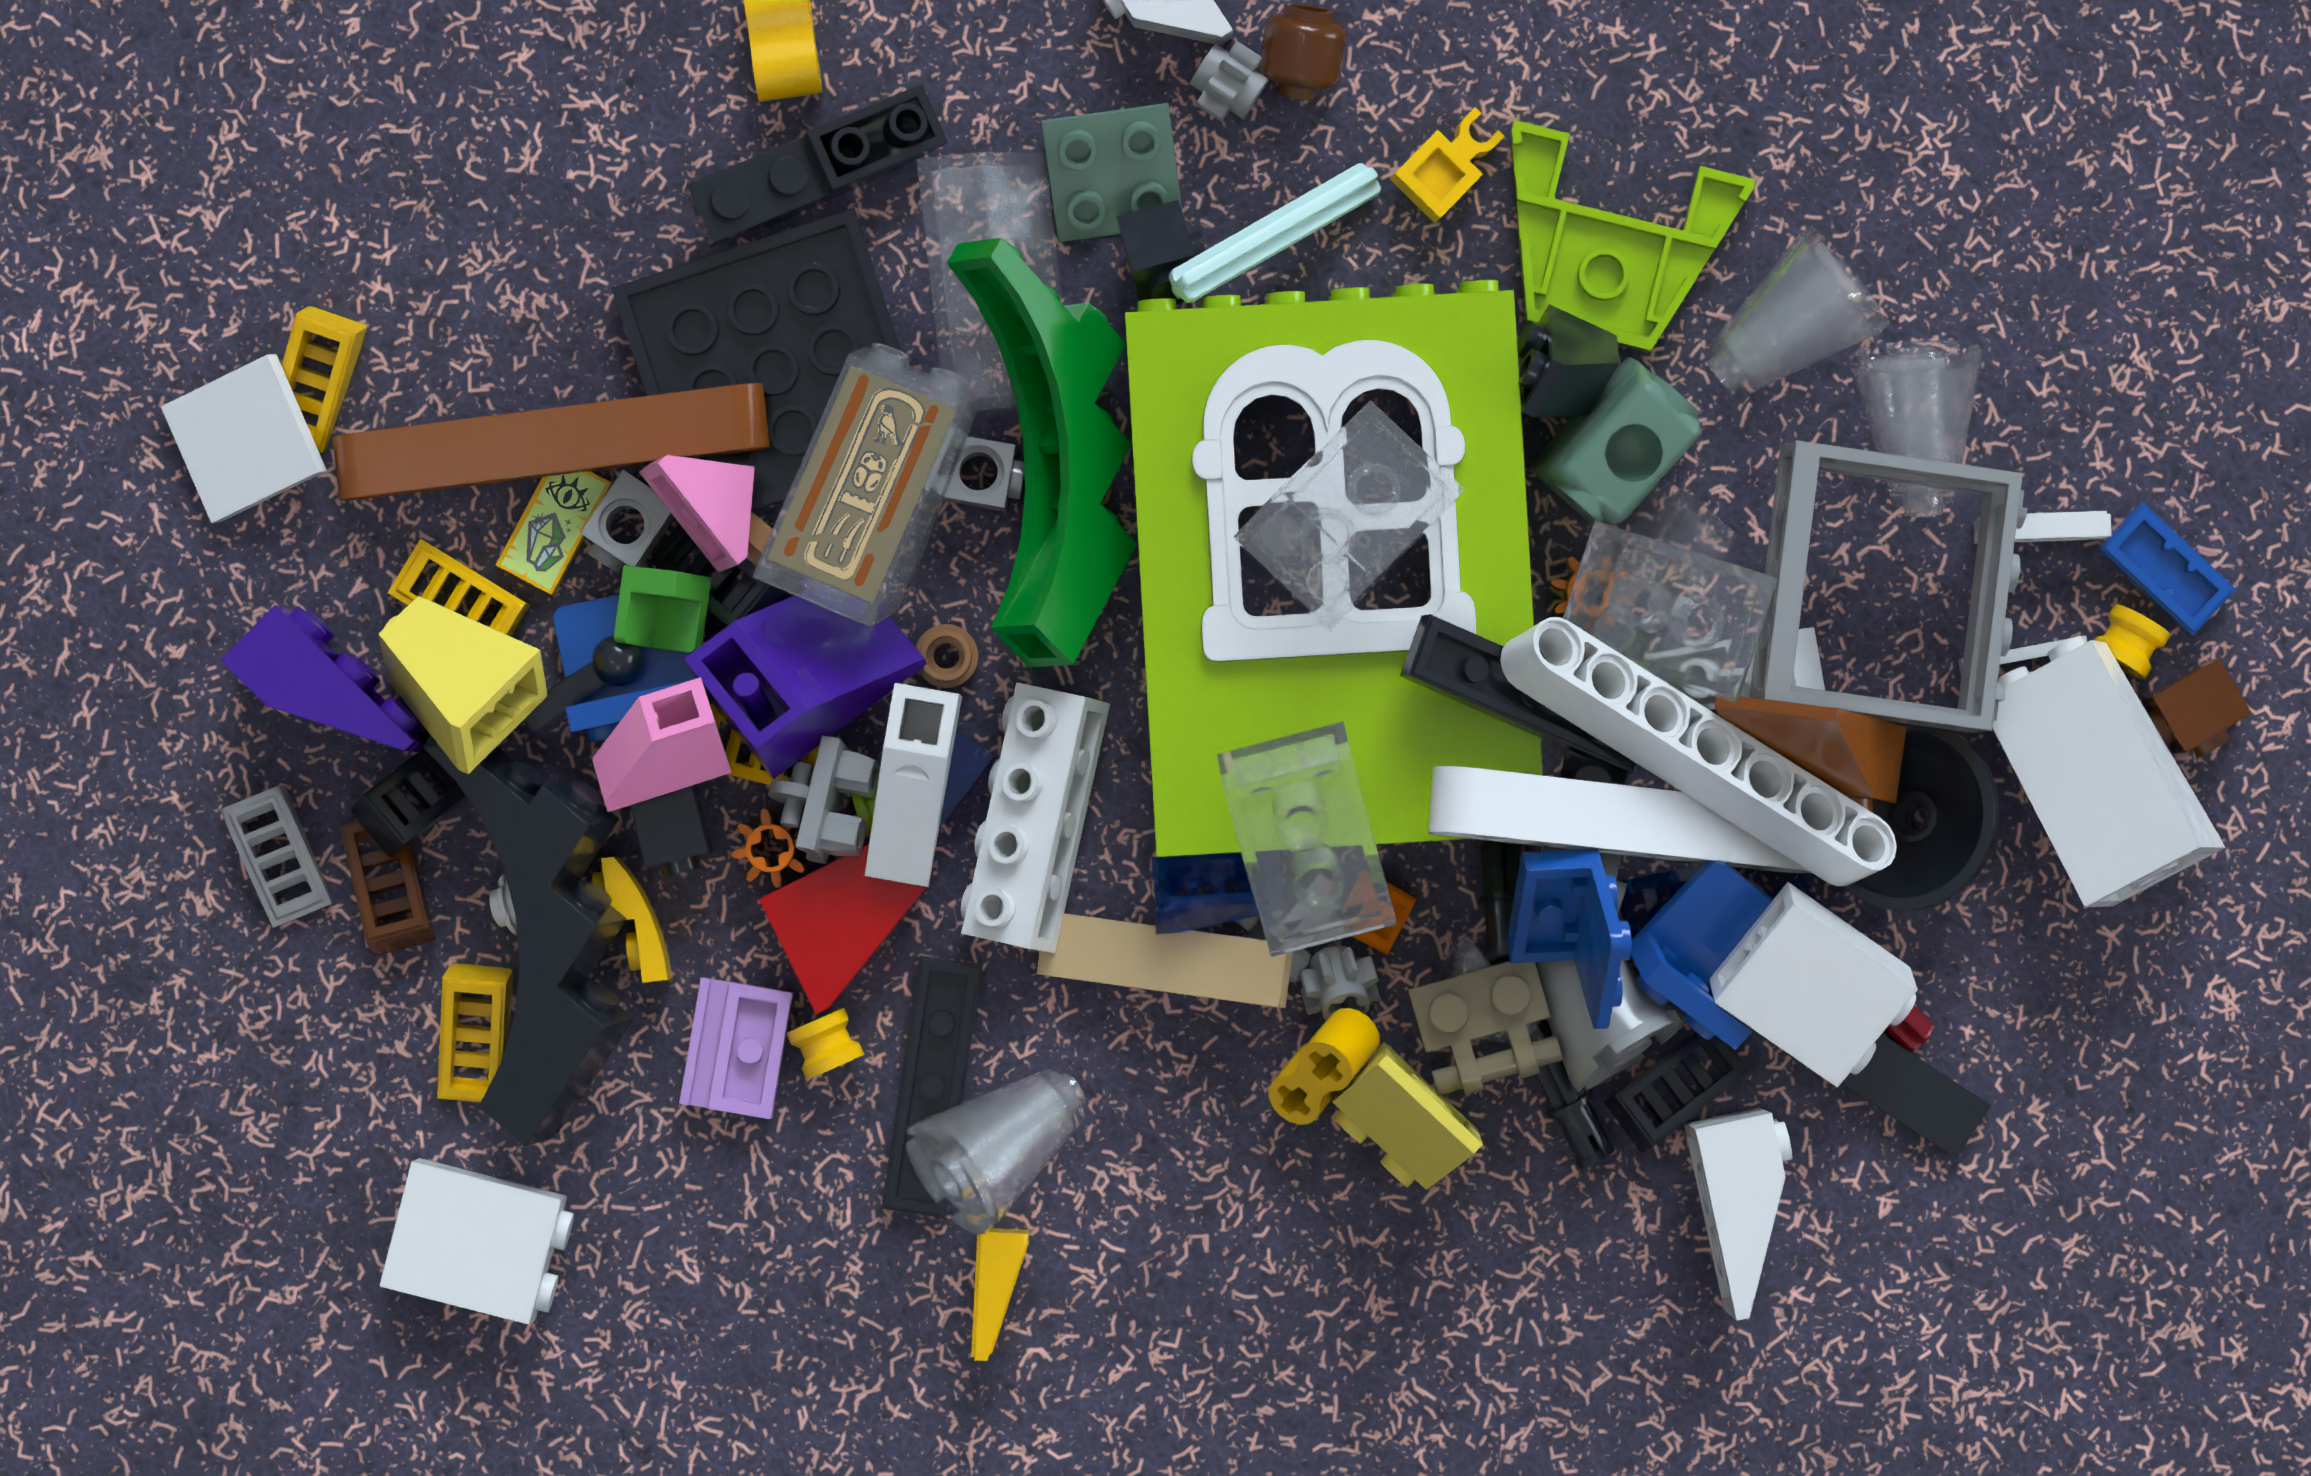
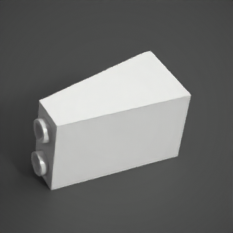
(2100, 775)

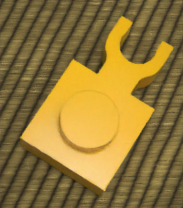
(1442, 170)

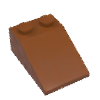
(1835, 745)

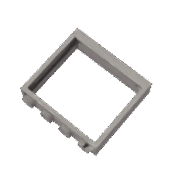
(1994, 576)

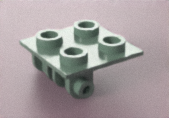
(1109, 168)

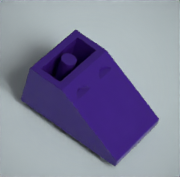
(297, 671)
(799, 675)

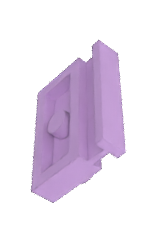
(736, 1048)

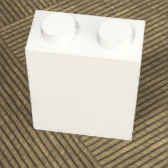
(1814, 985)
(476, 1241)

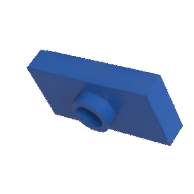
(2166, 569)

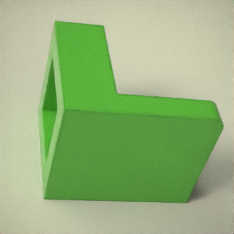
(662, 609)

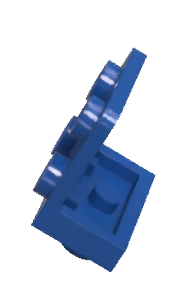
(578, 632)
(1567, 913)
(1690, 942)

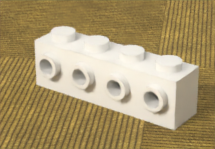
(1034, 817)

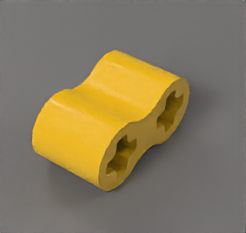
(783, 48)
(1324, 1066)

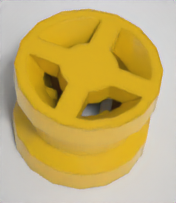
(2133, 640)
(825, 1043)

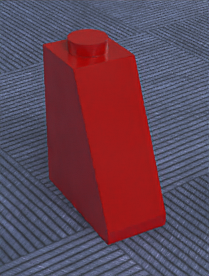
(836, 923)

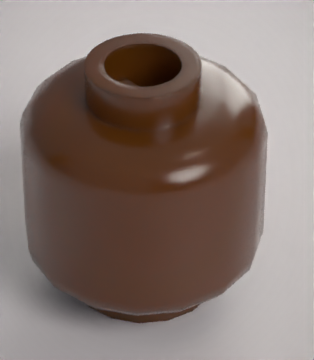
(1302, 50)

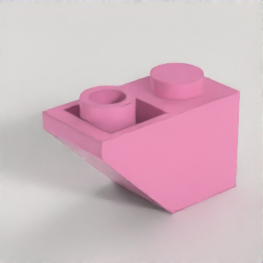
(661, 747)

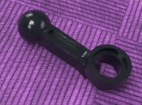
(610, 664)

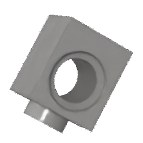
(1008, 481)
(624, 494)

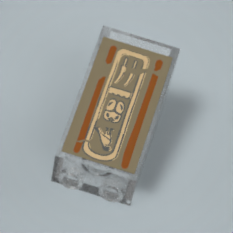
(870, 486)

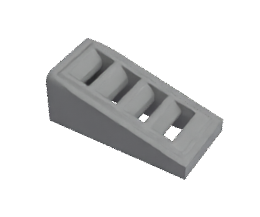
(299, 847)

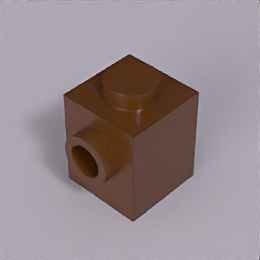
(2197, 709)

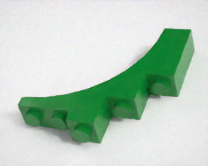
(1071, 450)

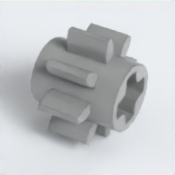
(1229, 81)
(1338, 981)

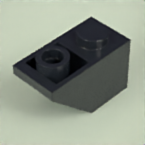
(1564, 364)

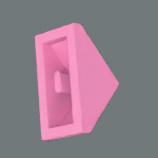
(709, 502)

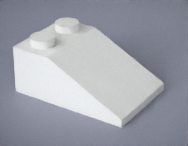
(1739, 1190)

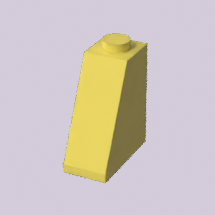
(461, 678)

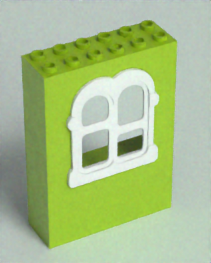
(1247, 679)

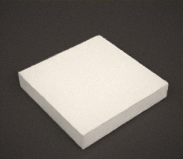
(243, 438)

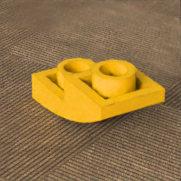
(647, 945)

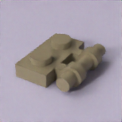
(1477, 1006)

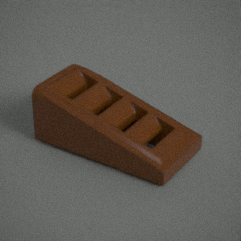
(398, 934)

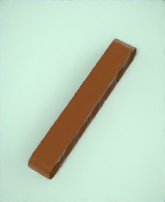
(550, 441)

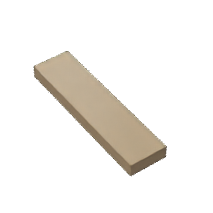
(1172, 963)

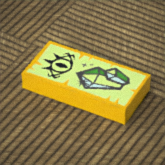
(551, 528)

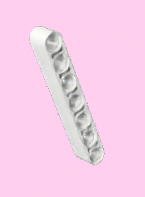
(1697, 752)
(1590, 816)

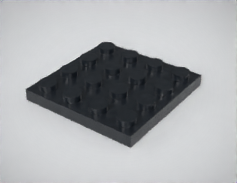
(766, 315)

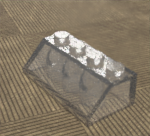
(977, 200)

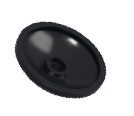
(1963, 807)

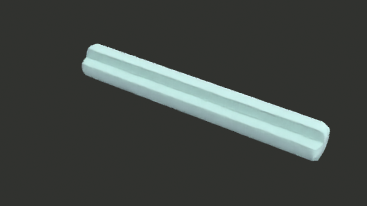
(1274, 233)

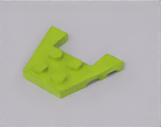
(1606, 264)

